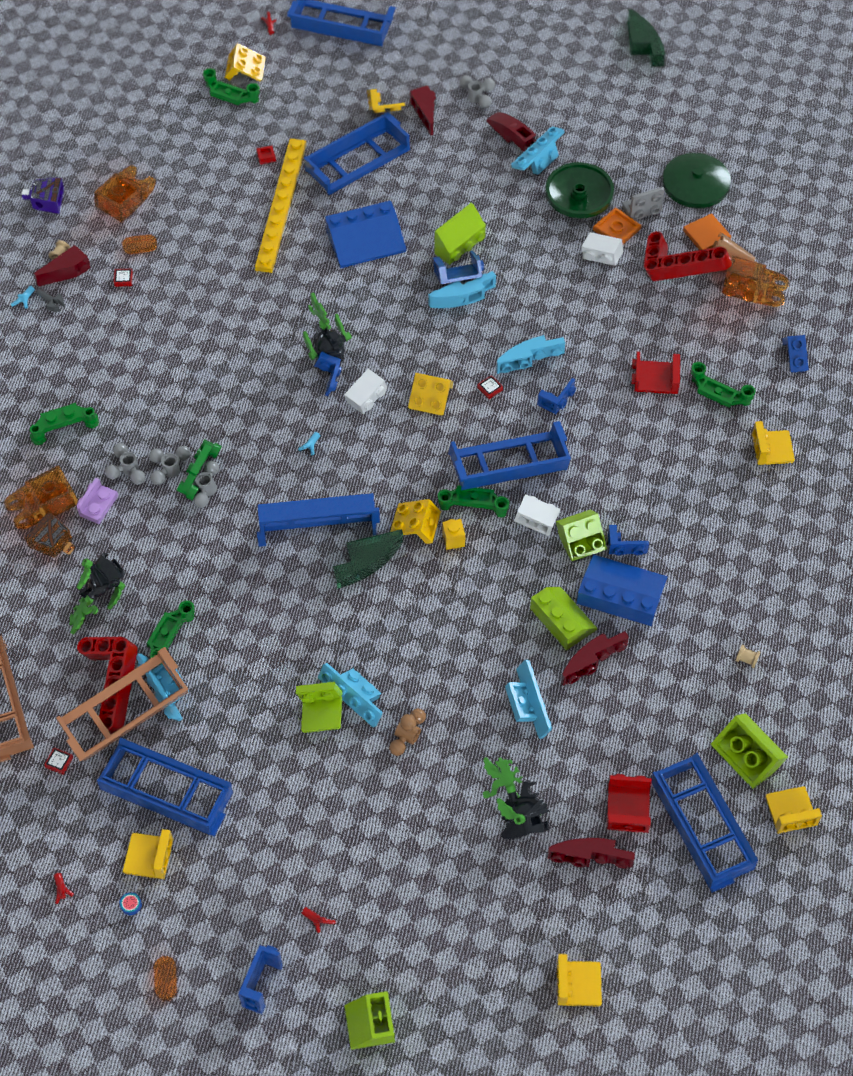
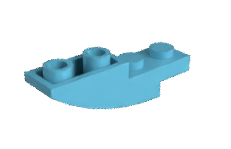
(459, 295)
(533, 349)

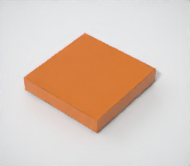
(617, 225)
(705, 231)

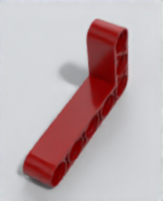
(663, 266)
(121, 655)

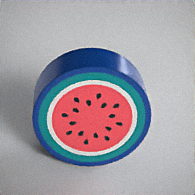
(130, 903)

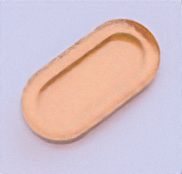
(139, 244)
(165, 978)

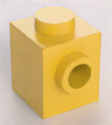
(453, 534)

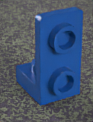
(797, 353)
(330, 364)
(554, 404)
(620, 547)

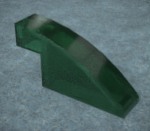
(645, 39)
(367, 557)

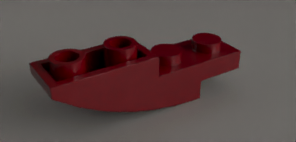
(512, 130)
(587, 658)
(583, 849)

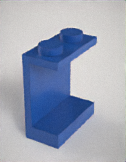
(459, 273)
(248, 996)

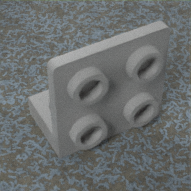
(644, 204)

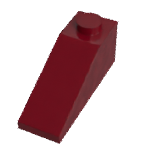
(423, 103)
(65, 266)

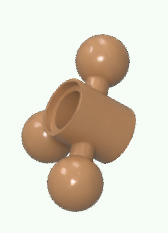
(407, 731)

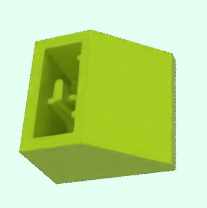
(581, 534)
(370, 1021)

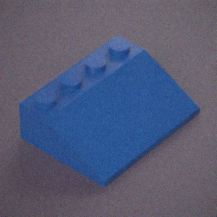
(365, 234)
(621, 590)

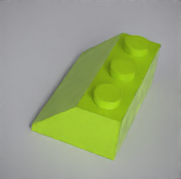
(459, 234)
(561, 616)
(749, 750)

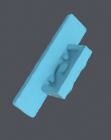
(540, 153)
(163, 686)
(355, 692)
(527, 700)

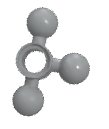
(476, 89)
(157, 456)
(112, 471)
(205, 483)

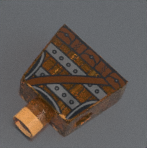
(50, 537)

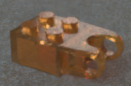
(123, 193)
(754, 282)
(42, 495)

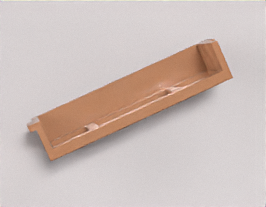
(162, 657)
(24, 741)

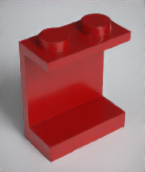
(656, 376)
(628, 803)

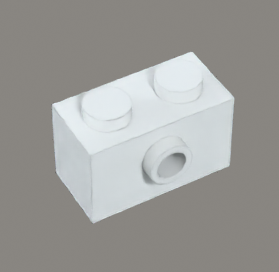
(602, 249)
(366, 391)
(537, 515)

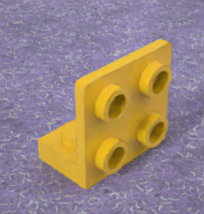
(246, 62)
(373, 99)
(429, 394)
(772, 446)
(417, 518)
(792, 810)
(148, 855)
(578, 982)

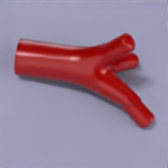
(270, 23)
(61, 888)
(316, 919)

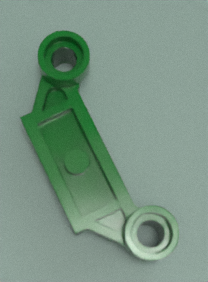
(229, 92)
(720, 392)
(62, 417)
(206, 449)
(475, 498)
(169, 627)

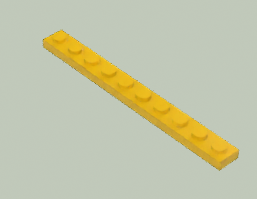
(280, 206)

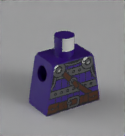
(45, 194)

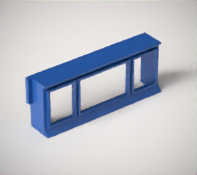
(337, 29)
(351, 141)
(535, 468)
(316, 513)
(180, 814)
(714, 880)

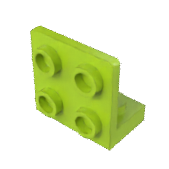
(320, 706)

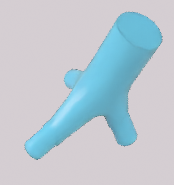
(24, 297)
(310, 443)

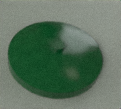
(696, 180)
(579, 190)

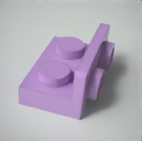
(96, 502)

